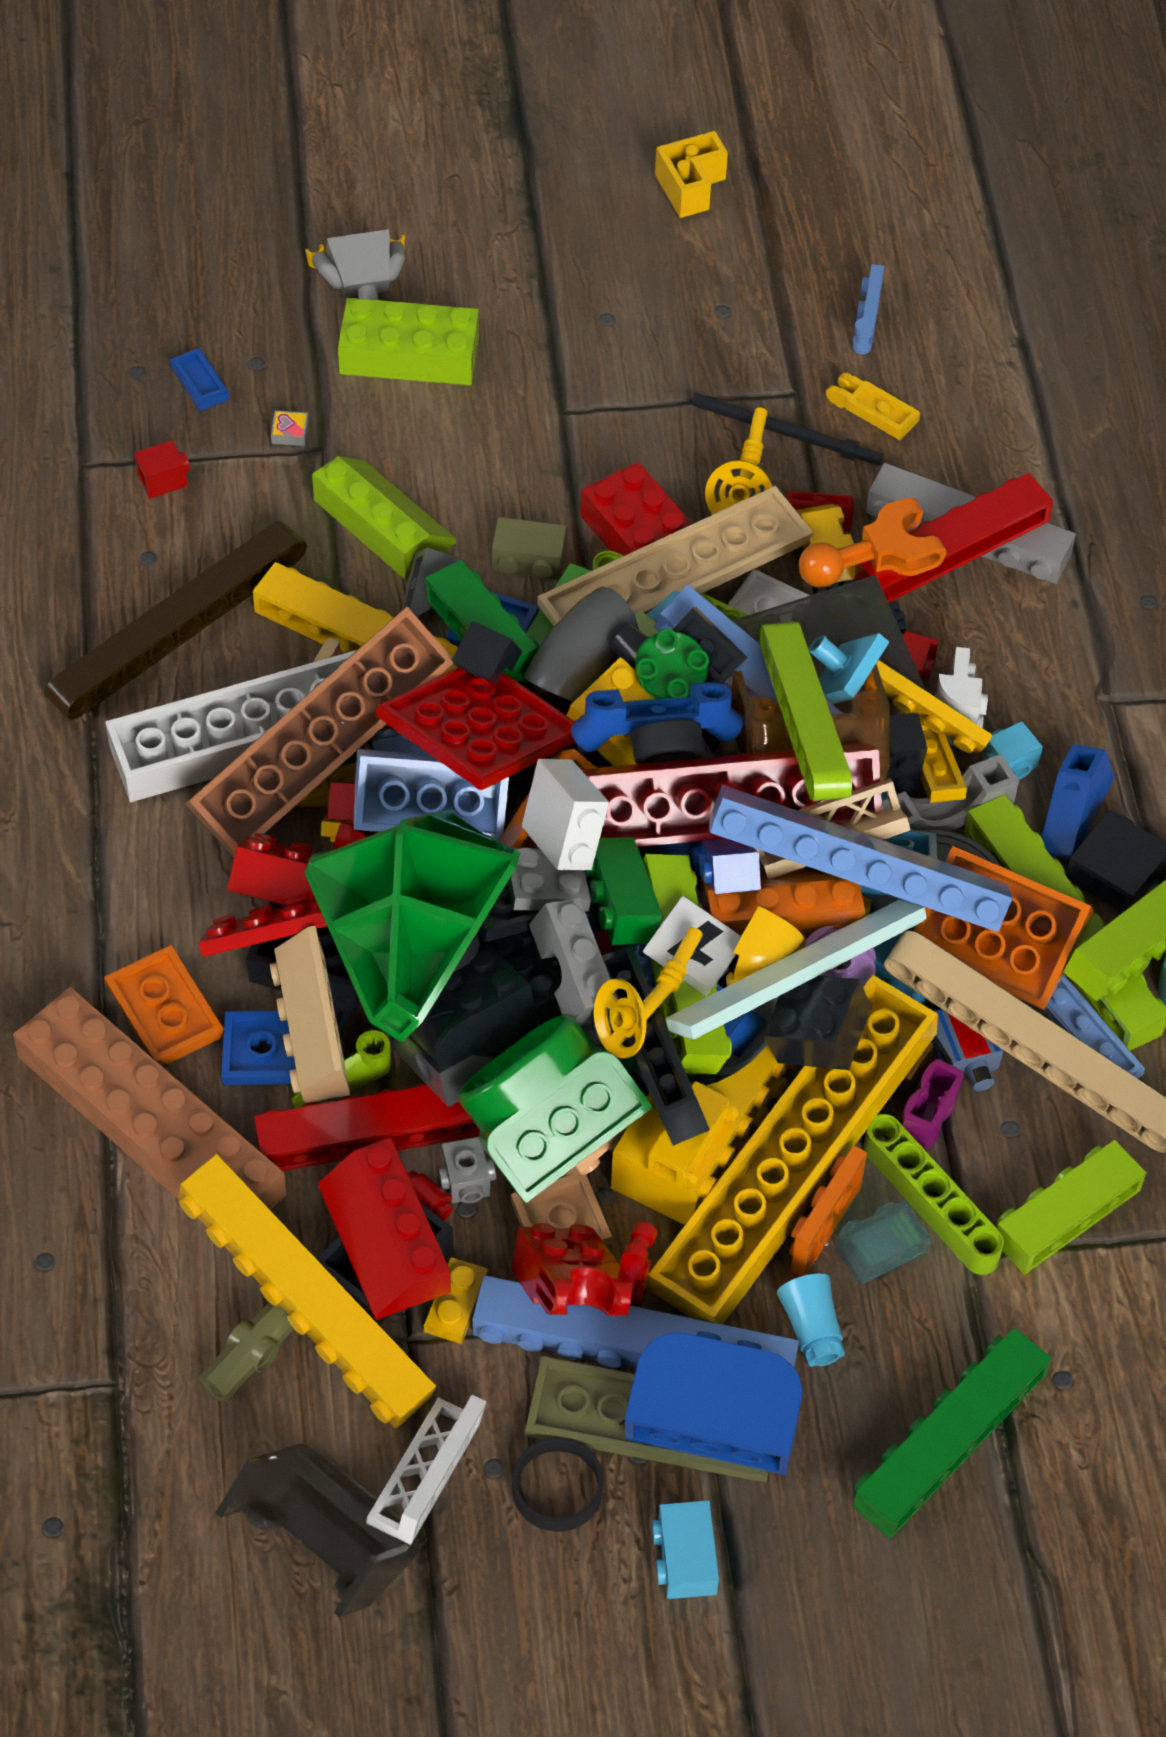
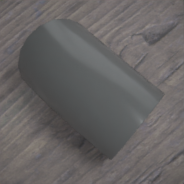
(579, 644)

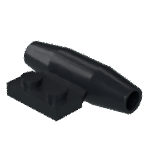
(722, 652)

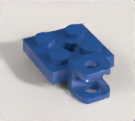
(247, 1067)

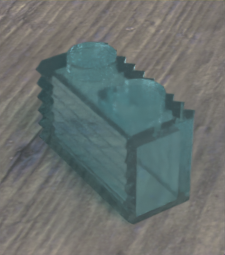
(882, 1241)

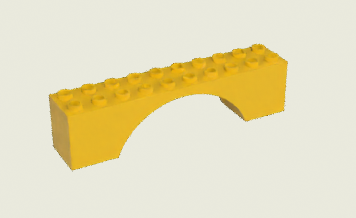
(748, 1092)

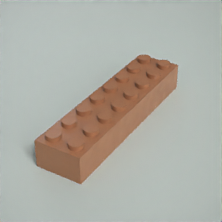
(318, 732)
(136, 1099)

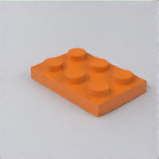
(164, 1006)
(828, 1210)

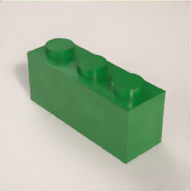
(623, 892)

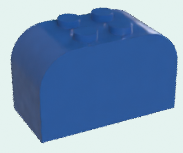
(715, 1400)

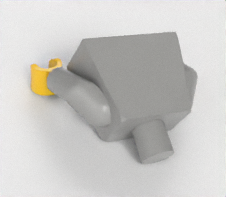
(360, 263)

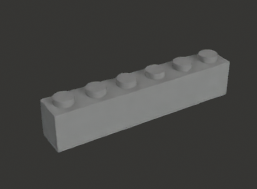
(1039, 552)

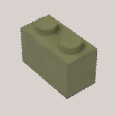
(529, 548)

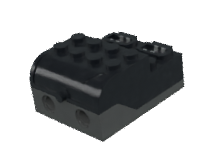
(482, 1013)

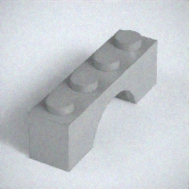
(983, 782)

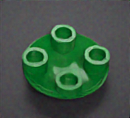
(670, 664)

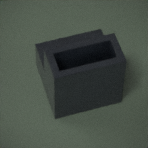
(486, 653)

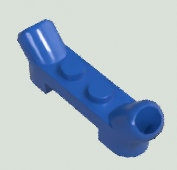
(610, 716)

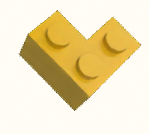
(689, 169)

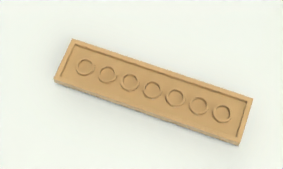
(696, 556)

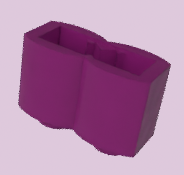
(932, 1102)

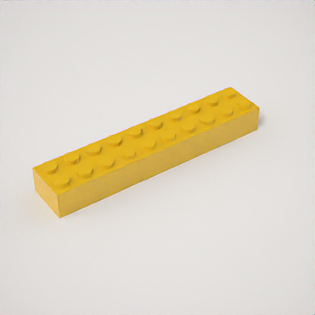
(788, 1160)

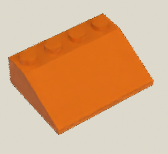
(1032, 942)

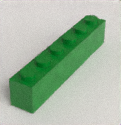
(950, 1432)

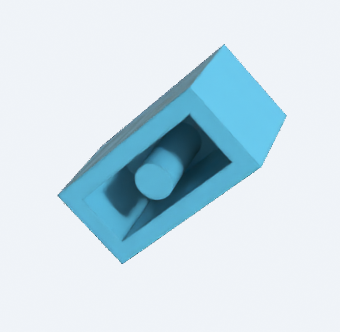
(687, 1550)

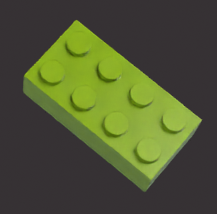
(408, 341)

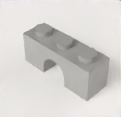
(565, 932)

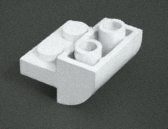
(963, 690)

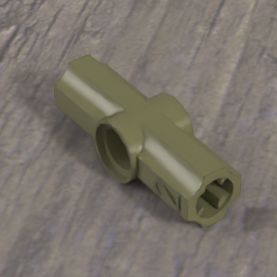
(248, 1349)

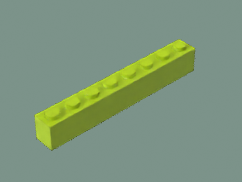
(1003, 832)

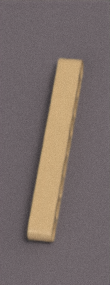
(1030, 1037)

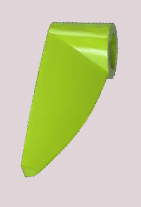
(362, 1065)

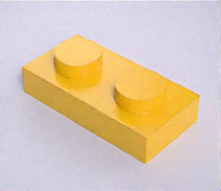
(453, 1312)

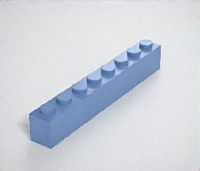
(860, 858)
(509, 1316)

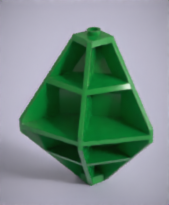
(408, 909)

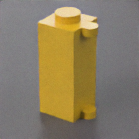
(678, 1162)

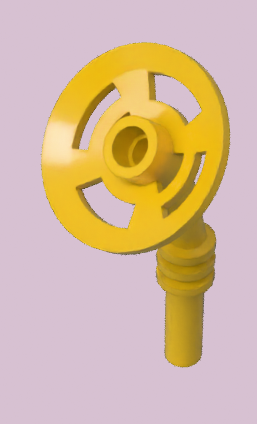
(741, 484)
(630, 1013)

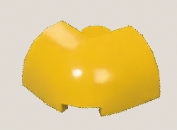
(763, 943)

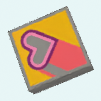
(289, 428)

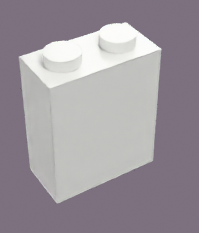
(565, 814)

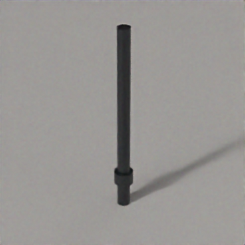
(847, 448)

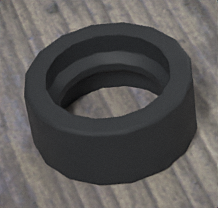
(667, 741)

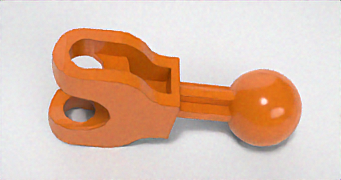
(883, 544)

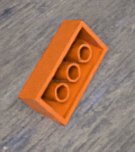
(799, 897)

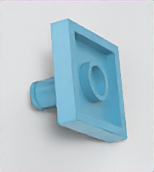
(847, 665)

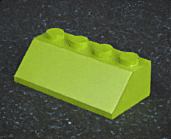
(377, 513)

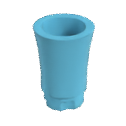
(813, 1318)

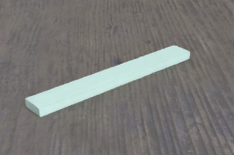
(795, 969)

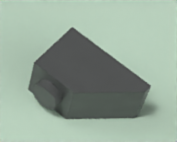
(425, 563)

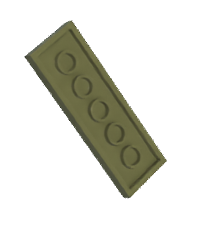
(591, 1408)

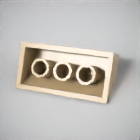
(310, 1018)

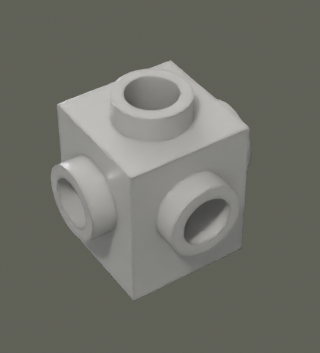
(466, 1171)

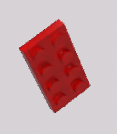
(261, 926)

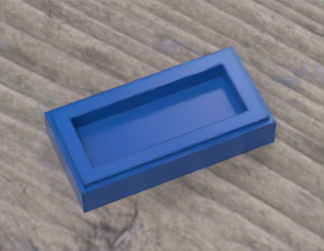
(199, 379)

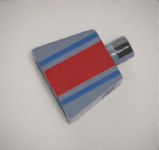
(966, 1050)

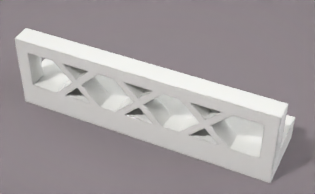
(433, 1473)

